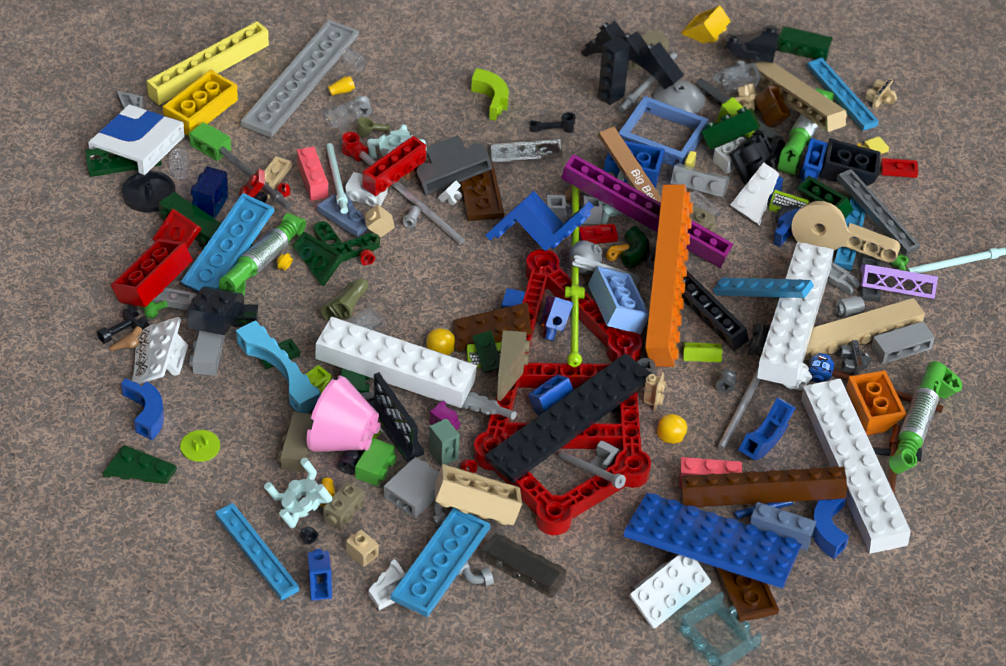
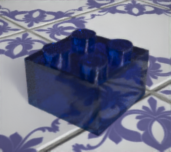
(210, 191)

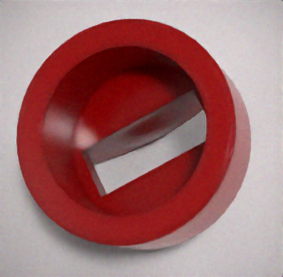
(286, 193)
(369, 257)
(467, 463)

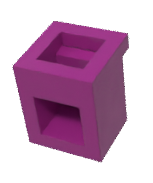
(441, 412)

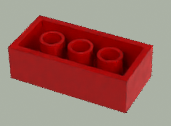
(151, 272)

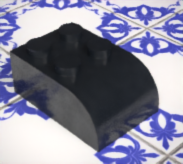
(846, 156)
(214, 310)

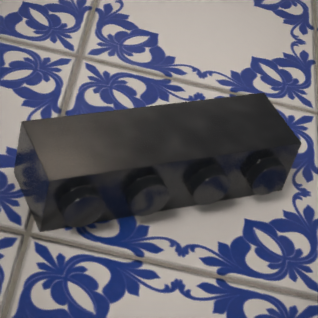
(613, 70)

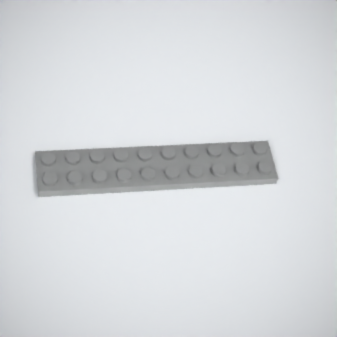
(299, 78)

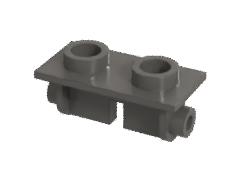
(757, 342)

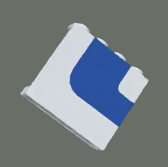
(139, 136)

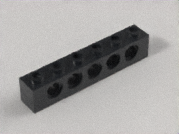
(714, 313)

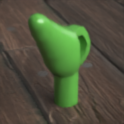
(900, 262)
(152, 308)

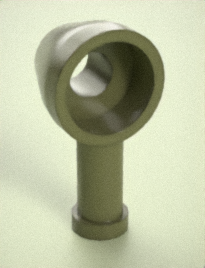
(366, 126)

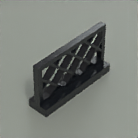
(395, 420)

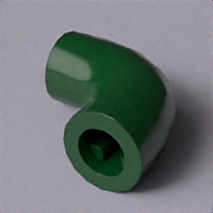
(638, 250)

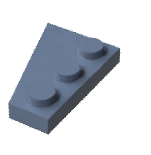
(352, 221)

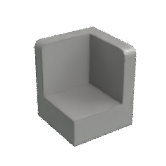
(605, 455)

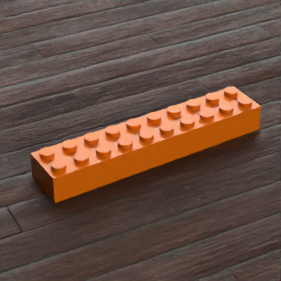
(668, 276)

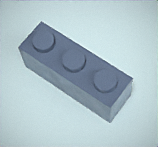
(783, 523)

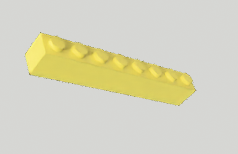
(214, 58)

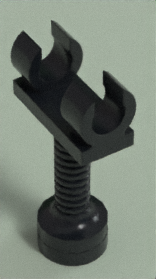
(129, 316)

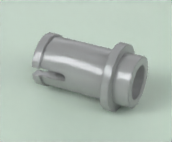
(410, 219)

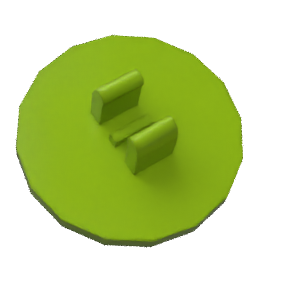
(200, 445)

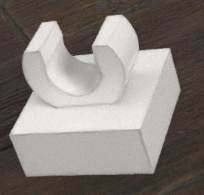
(450, 193)

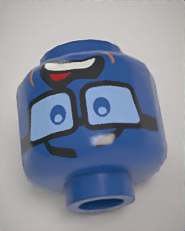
(821, 368)

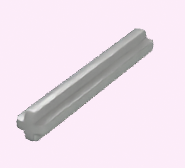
(591, 265)

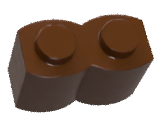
(772, 106)

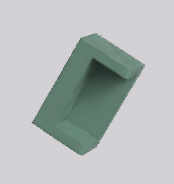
(444, 442)

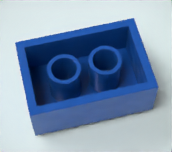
(648, 157)

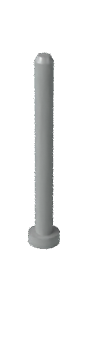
(617, 480)

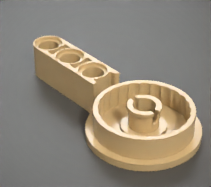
(836, 233)

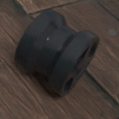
(349, 461)

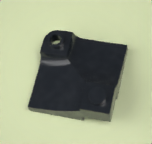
(756, 45)

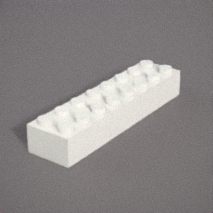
(397, 361)

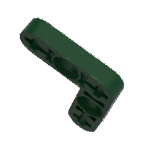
(371, 241)

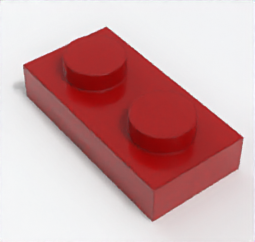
(899, 167)
(254, 184)
(599, 233)

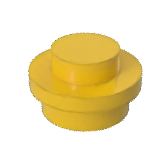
(284, 261)

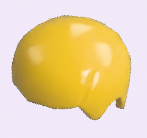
(441, 341)
(672, 428)

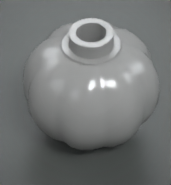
(587, 250)

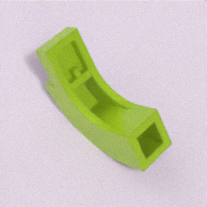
(494, 87)

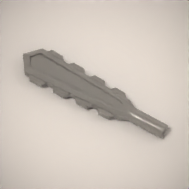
(486, 406)

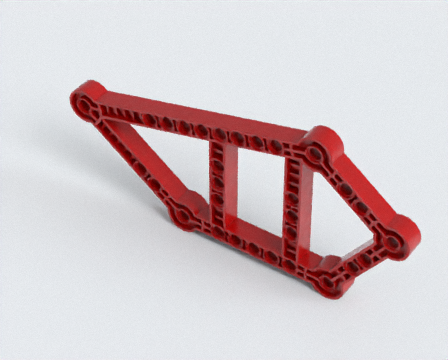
(556, 512)

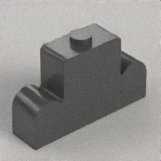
(452, 163)

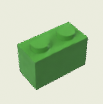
(209, 140)
(375, 462)

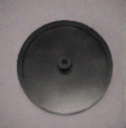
(147, 190)

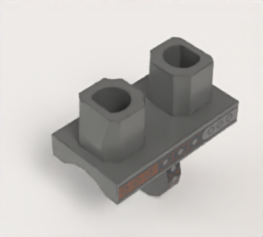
(856, 359)

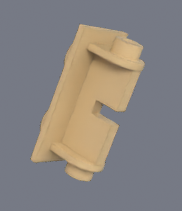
(653, 390)

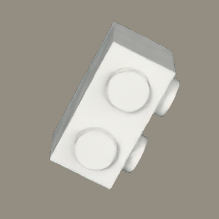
(721, 154)

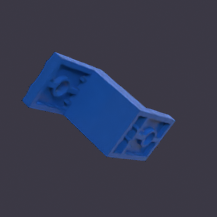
(540, 221)

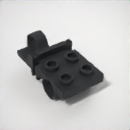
(755, 152)

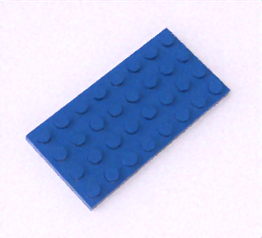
(713, 539)

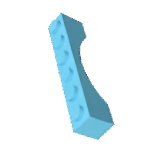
(257, 343)

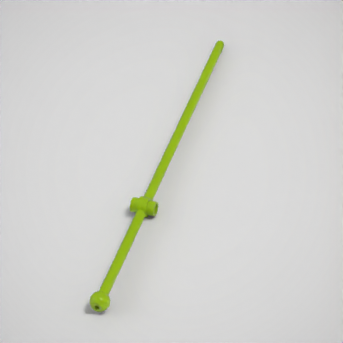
(574, 292)

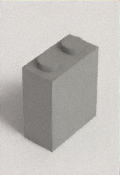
(412, 487)

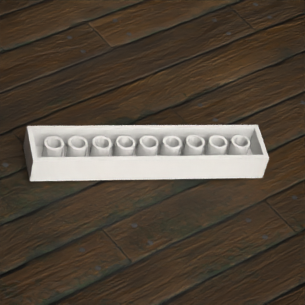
(795, 317)
(848, 446)

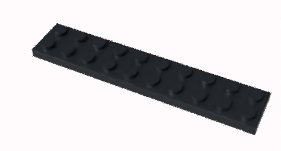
(568, 418)

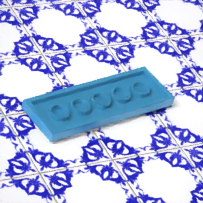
(228, 243)
(440, 562)

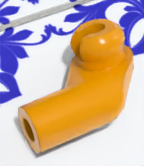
(614, 251)

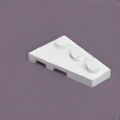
(755, 195)

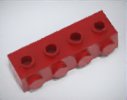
(394, 166)

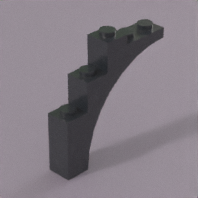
(649, 57)

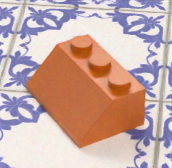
(875, 401)

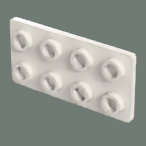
(166, 350)
(668, 589)

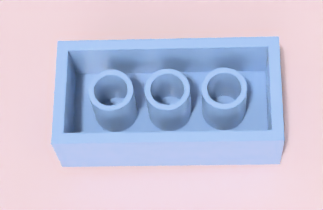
(618, 300)

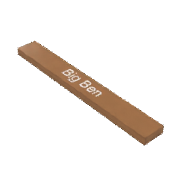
(627, 163)

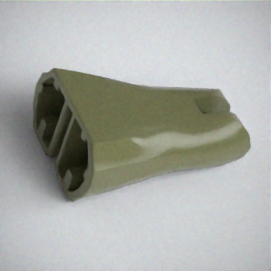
(345, 302)

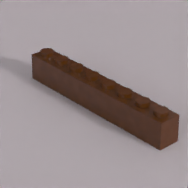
(764, 487)

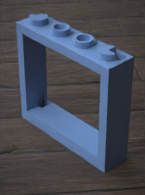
(670, 113)

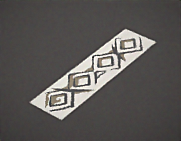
(142, 354)

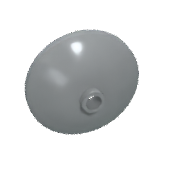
(682, 96)

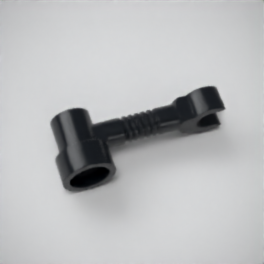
(568, 122)

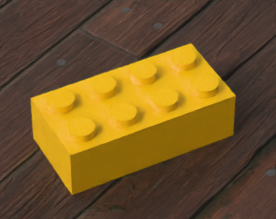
(202, 101)

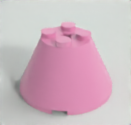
(342, 419)

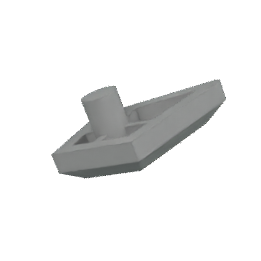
(130, 99)

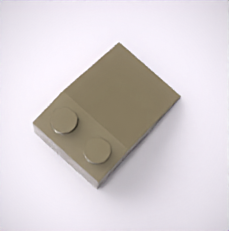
(511, 360)

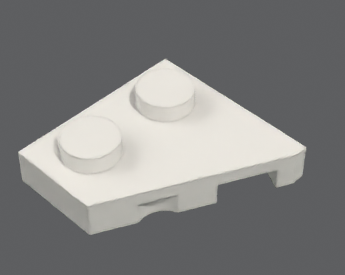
(387, 582)

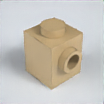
(379, 220)
(362, 548)

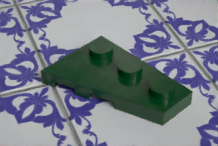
(318, 256)
(139, 465)

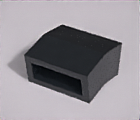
(247, 315)

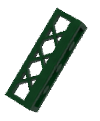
(109, 164)

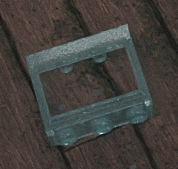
(742, 629)

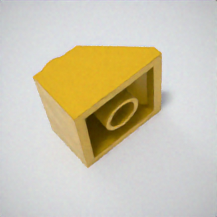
(707, 25)

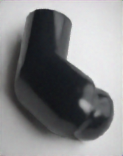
(784, 209)

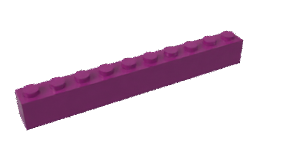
(640, 207)

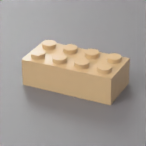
(477, 495)

